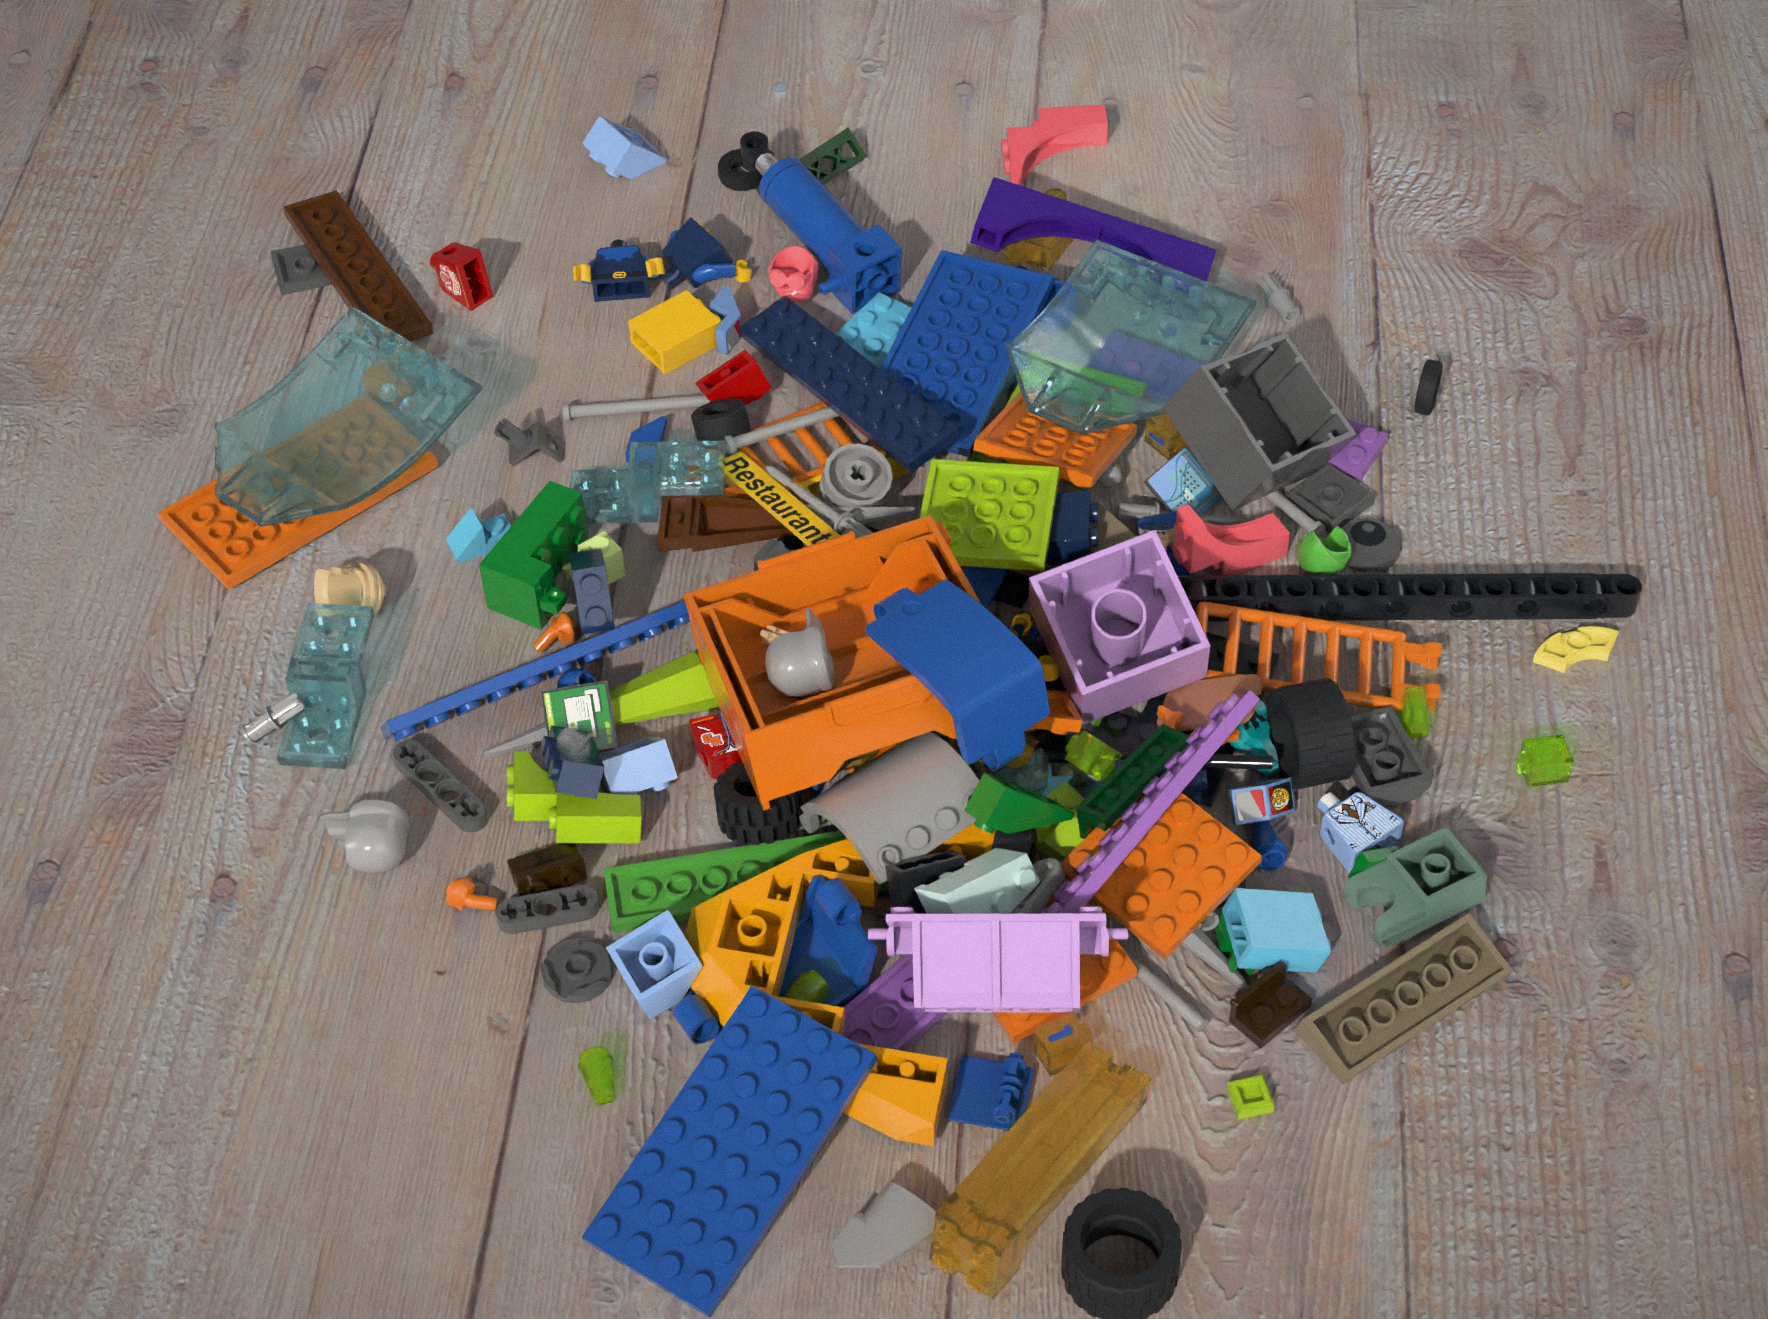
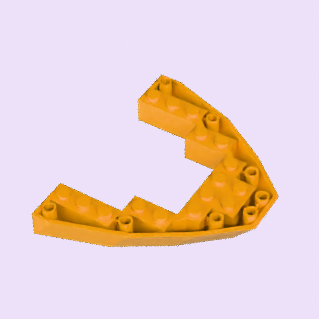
(747, 941)

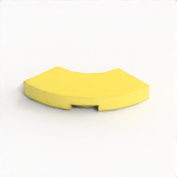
(1571, 647)

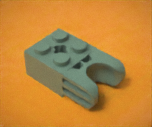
(1418, 886)

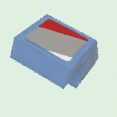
(729, 329)
(1261, 801)

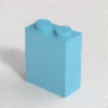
(1276, 928)

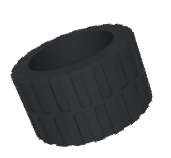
(1312, 733)
(1130, 1215)

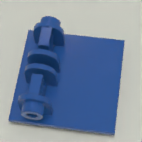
(991, 1091)

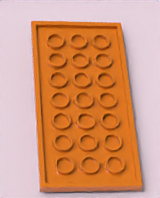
(239, 548)

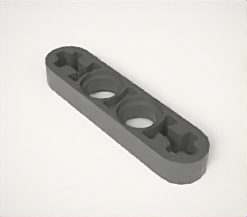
(442, 783)

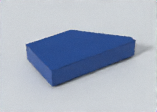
(650, 432)

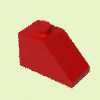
(736, 379)

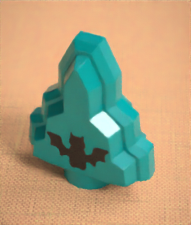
(1256, 738)

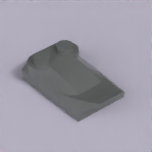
(1386, 759)

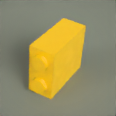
(674, 331)

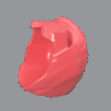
(794, 273)

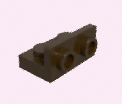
(547, 869)
(1268, 1005)

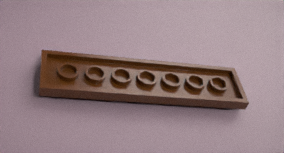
(356, 264)

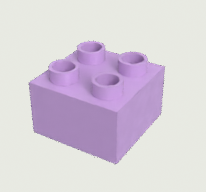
(1119, 626)

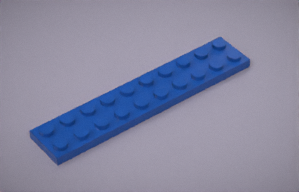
(531, 673)

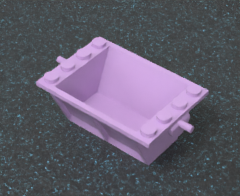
(997, 958)

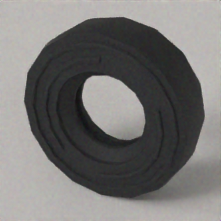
(735, 180)
(1428, 387)

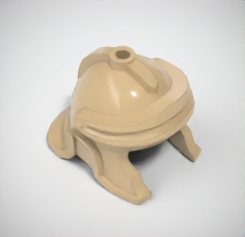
(350, 586)

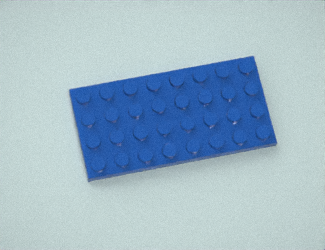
(956, 337)
(730, 1150)

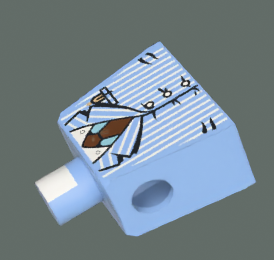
(1357, 826)

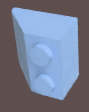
(621, 149)
(638, 767)
(656, 963)

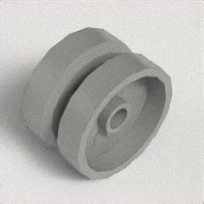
(855, 477)

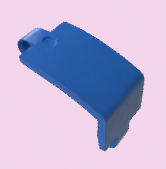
(968, 664)
(824, 940)

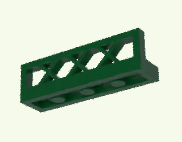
(825, 150)
(1128, 780)

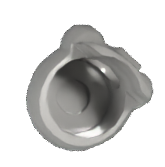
(800, 661)
(373, 834)

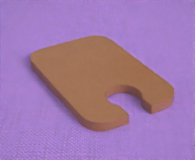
(1201, 696)

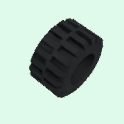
(742, 815)

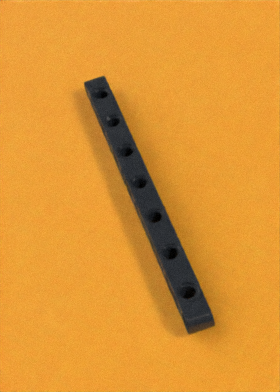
(1423, 595)

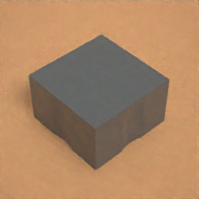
(1258, 420)

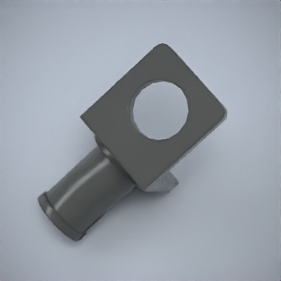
(525, 442)

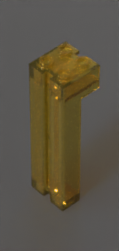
(1034, 1169)

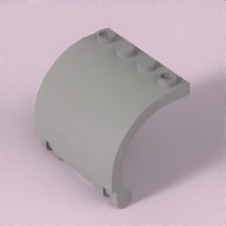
(899, 803)

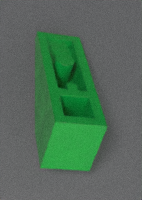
(1012, 808)

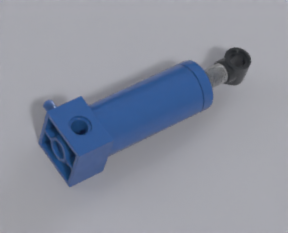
(857, 258)

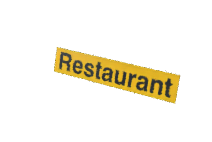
(777, 500)

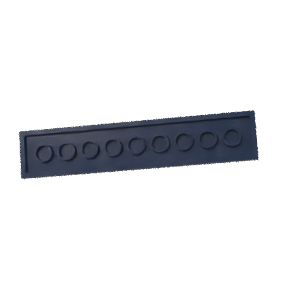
(849, 384)

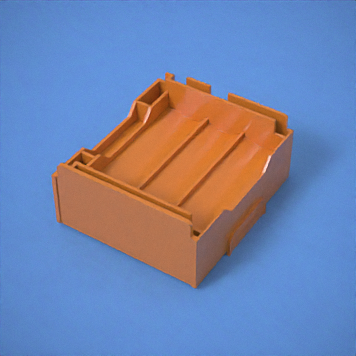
(875, 699)

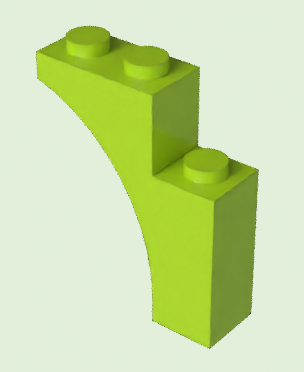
(575, 818)

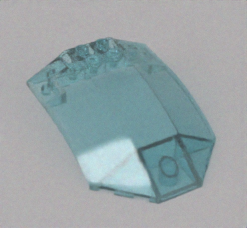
(1121, 340)
(337, 424)

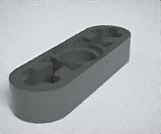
(573, 914)

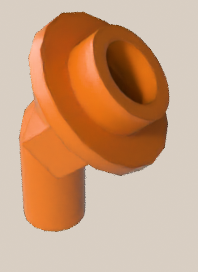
(561, 627)
(461, 896)

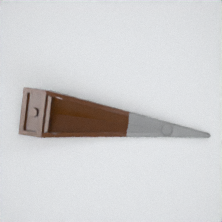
(722, 521)

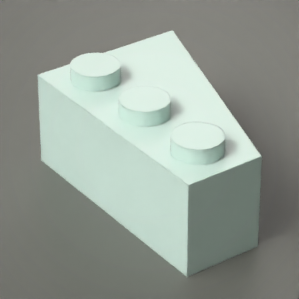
(983, 886)

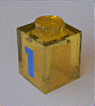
(1163, 436)
(1060, 1042)

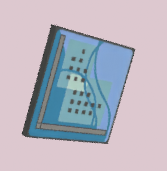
(1183, 483)

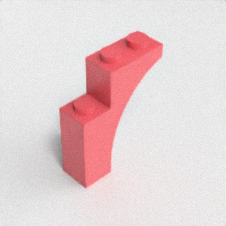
(1052, 133)
(1227, 547)

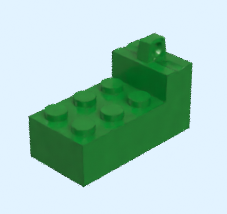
(531, 554)

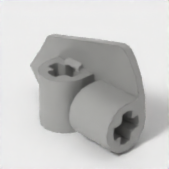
(885, 1230)

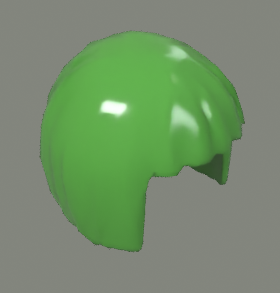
(1326, 555)

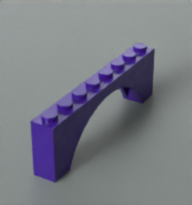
(1020, 213)

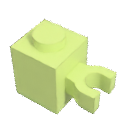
(611, 553)

